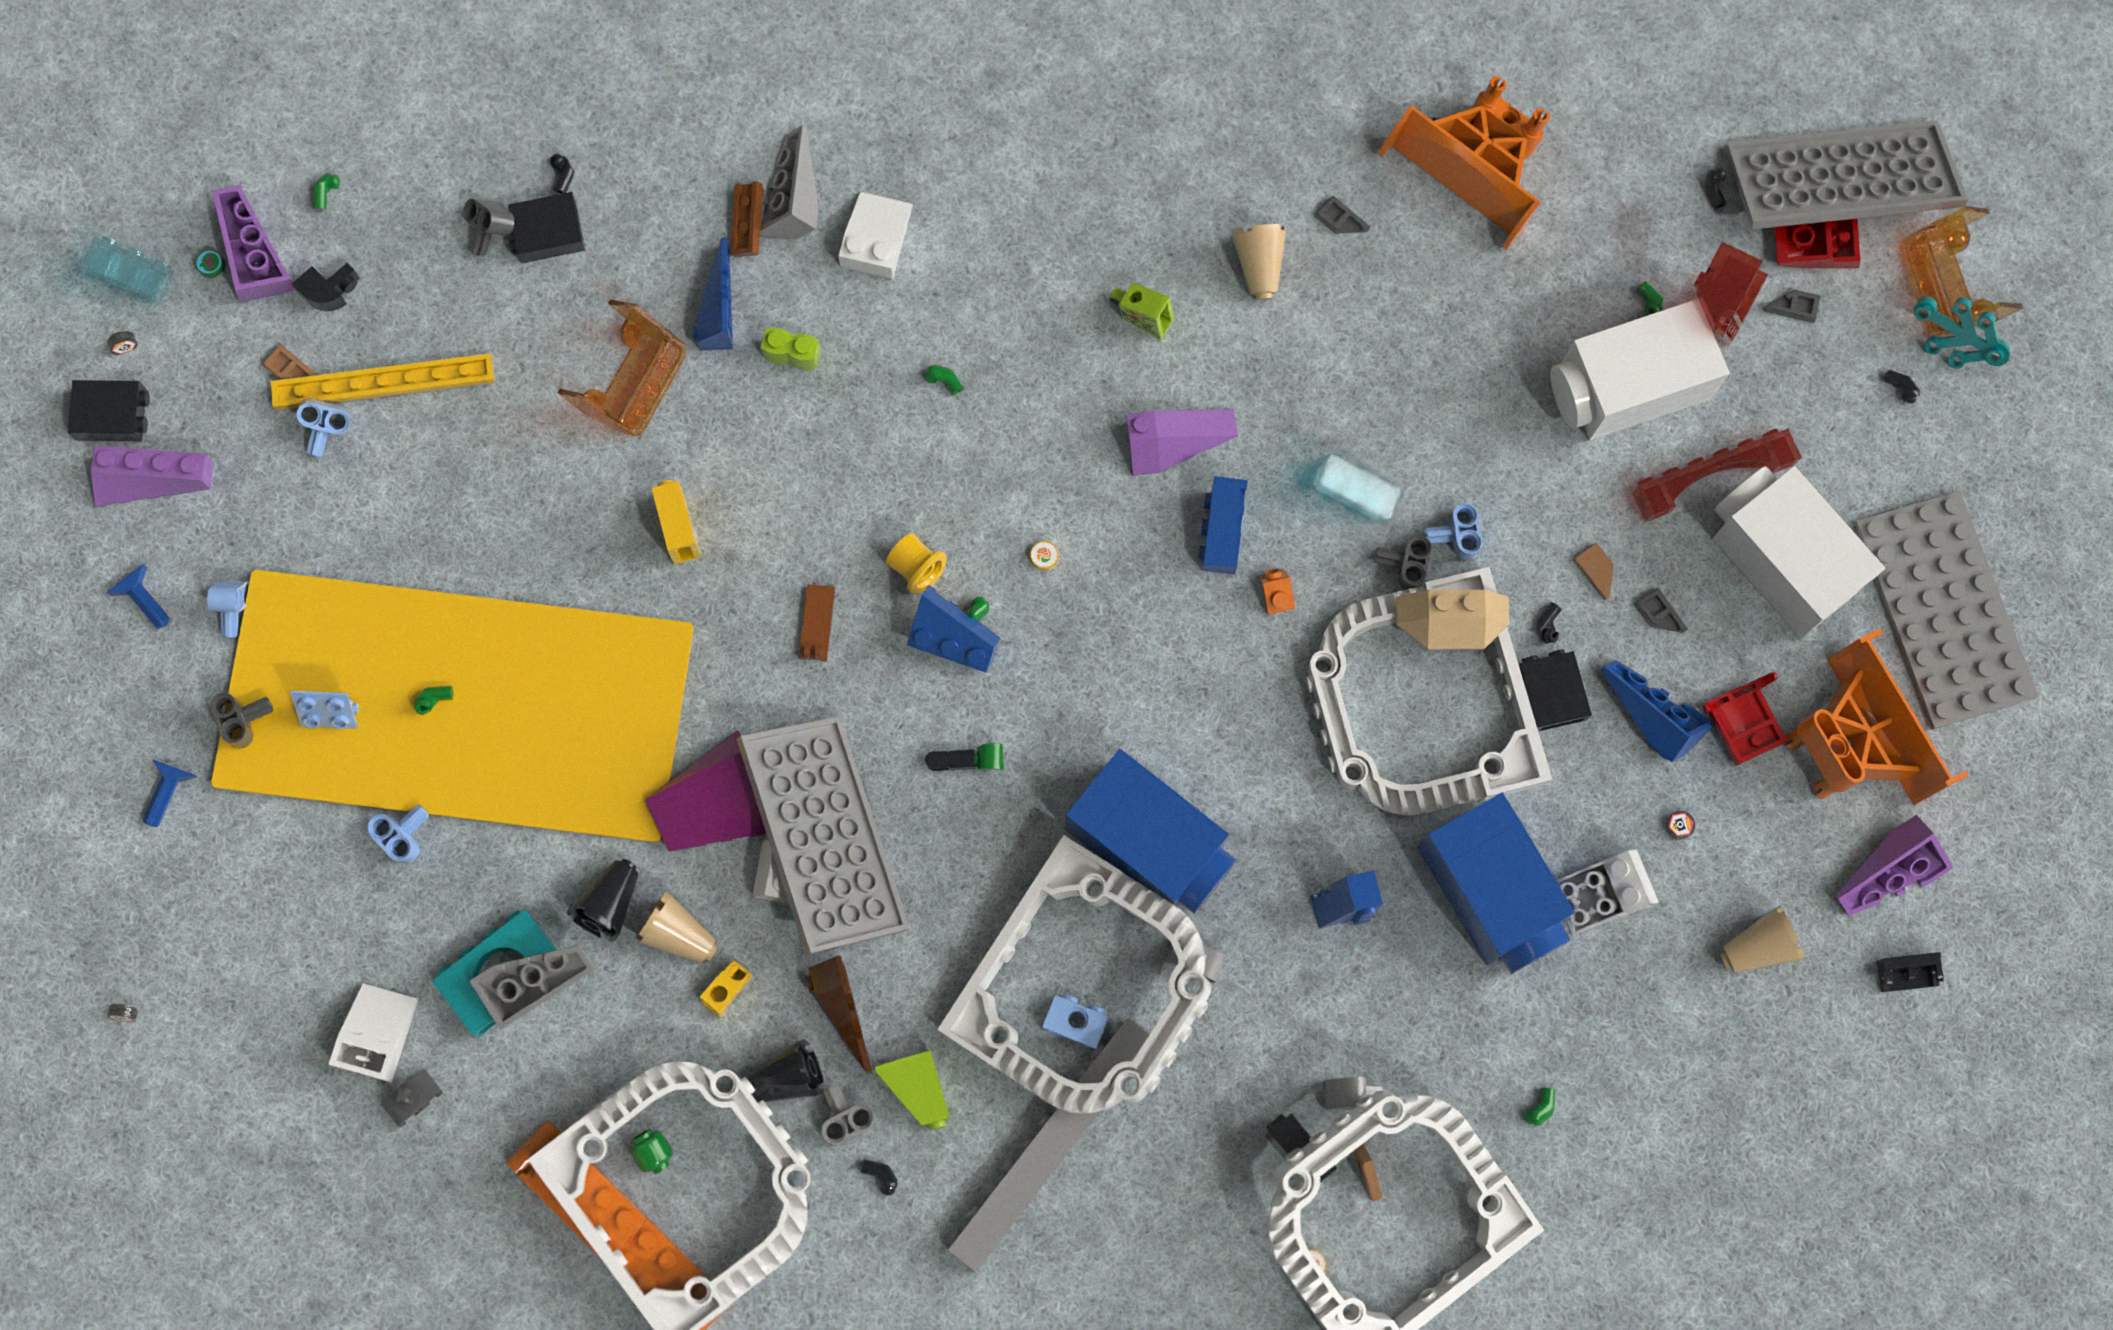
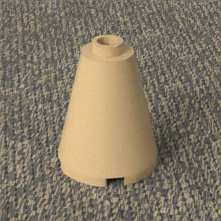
(1261, 257)
(676, 931)
(1763, 944)

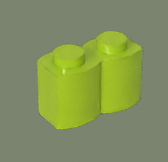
(784, 348)

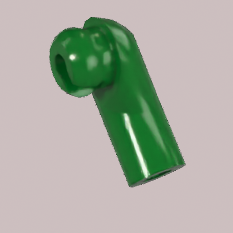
(321, 189)
(1653, 299)
(946, 375)

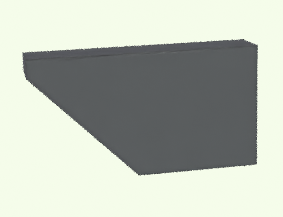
(1340, 218)
(1796, 305)
(1659, 612)

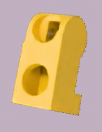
(725, 988)

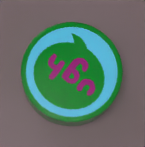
(209, 263)

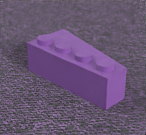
(248, 248)

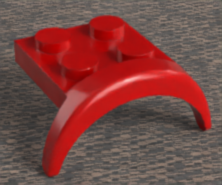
(1746, 720)

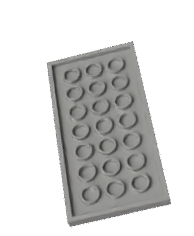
(1845, 174)
(1947, 610)
(822, 835)

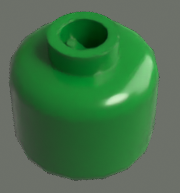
(651, 1151)

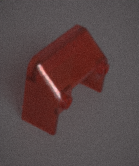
(1729, 290)

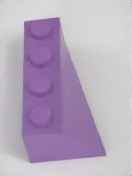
(138, 474)

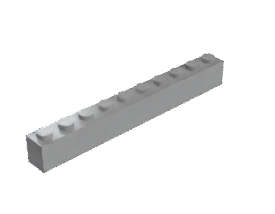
(1039, 1156)

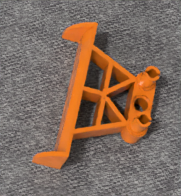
(1471, 164)
(1880, 724)

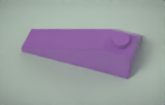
(1170, 437)
(1902, 859)

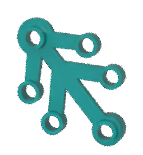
(1964, 334)

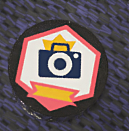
(122, 342)
(1680, 825)
(122, 1013)

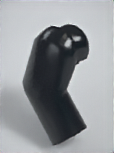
(564, 172)
(1712, 187)
(1905, 382)
(1545, 623)
(883, 1174)

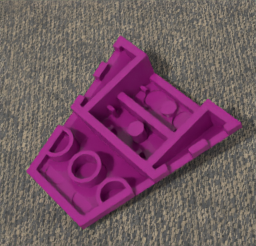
(708, 801)

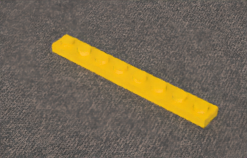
(384, 381)

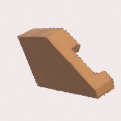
(286, 365)
(1597, 569)
(1367, 1171)

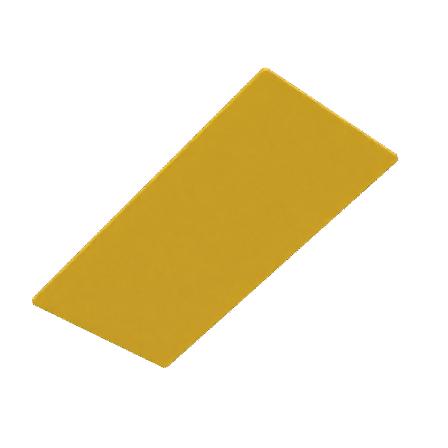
(548, 725)

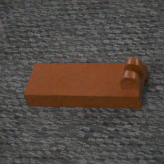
(746, 219)
(817, 622)

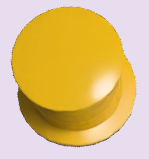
(916, 563)

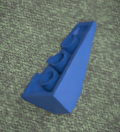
(715, 310)

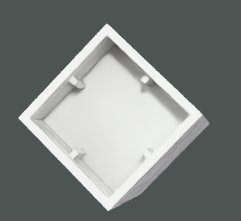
(1639, 371)
(1793, 547)

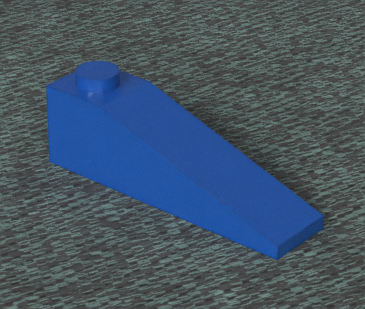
(1664, 724)

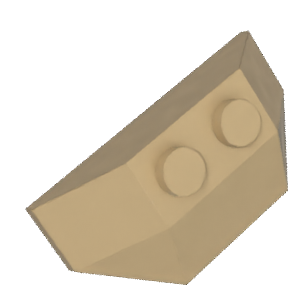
(1453, 618)

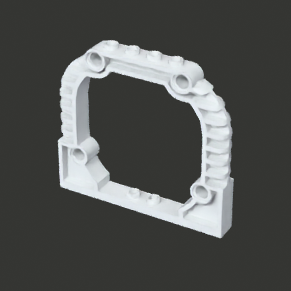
(1519, 765)
(974, 1016)
(565, 1166)
(1503, 1223)

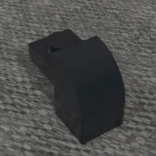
(323, 293)

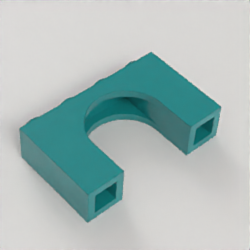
(518, 935)

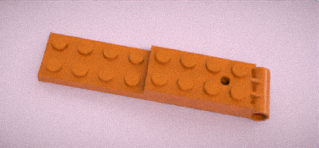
(649, 1253)

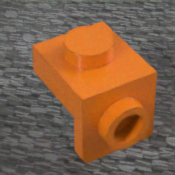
(1277, 591)

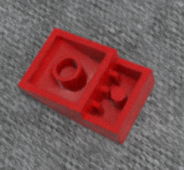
(1819, 245)

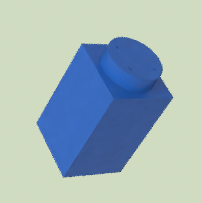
(1151, 833)
(1498, 884)

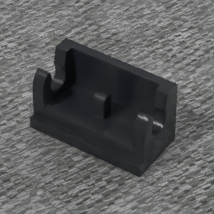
(1910, 972)

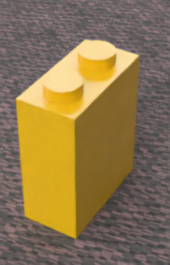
(675, 521)

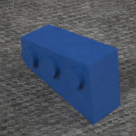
(1223, 525)
(951, 634)
(1351, 899)

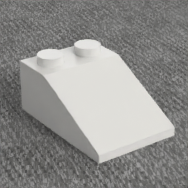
(875, 235)

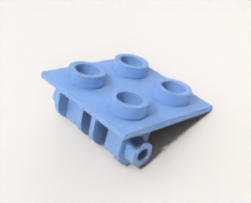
(325, 709)

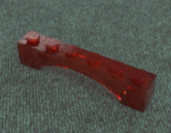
(1774, 451)

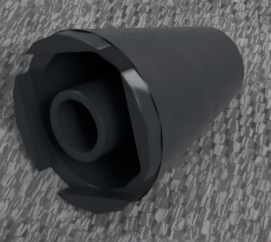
(606, 900)
(787, 1075)

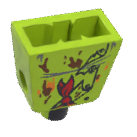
(1144, 308)

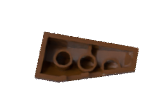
(834, 993)

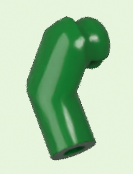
(978, 609)
(430, 696)
(1542, 1111)

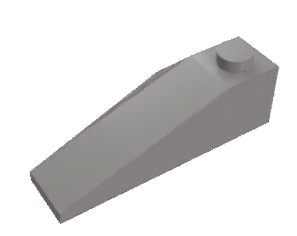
(793, 199)
(525, 983)

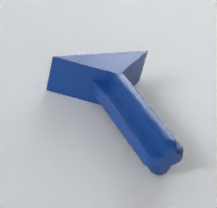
(133, 587)
(164, 792)

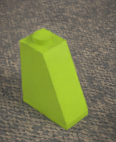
(917, 1087)

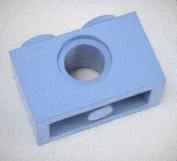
(1087, 1035)

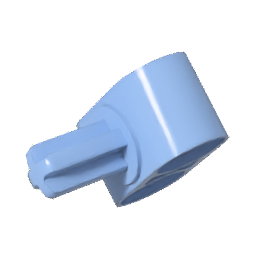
(321, 424)
(1459, 532)
(229, 599)
(398, 832)

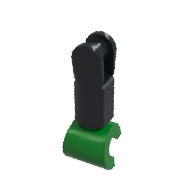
(988, 758)

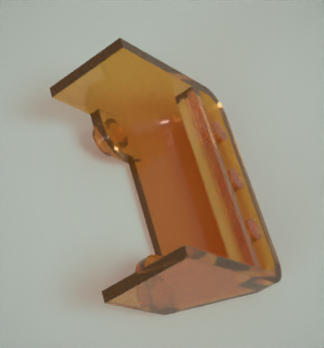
(1936, 271)
(642, 377)

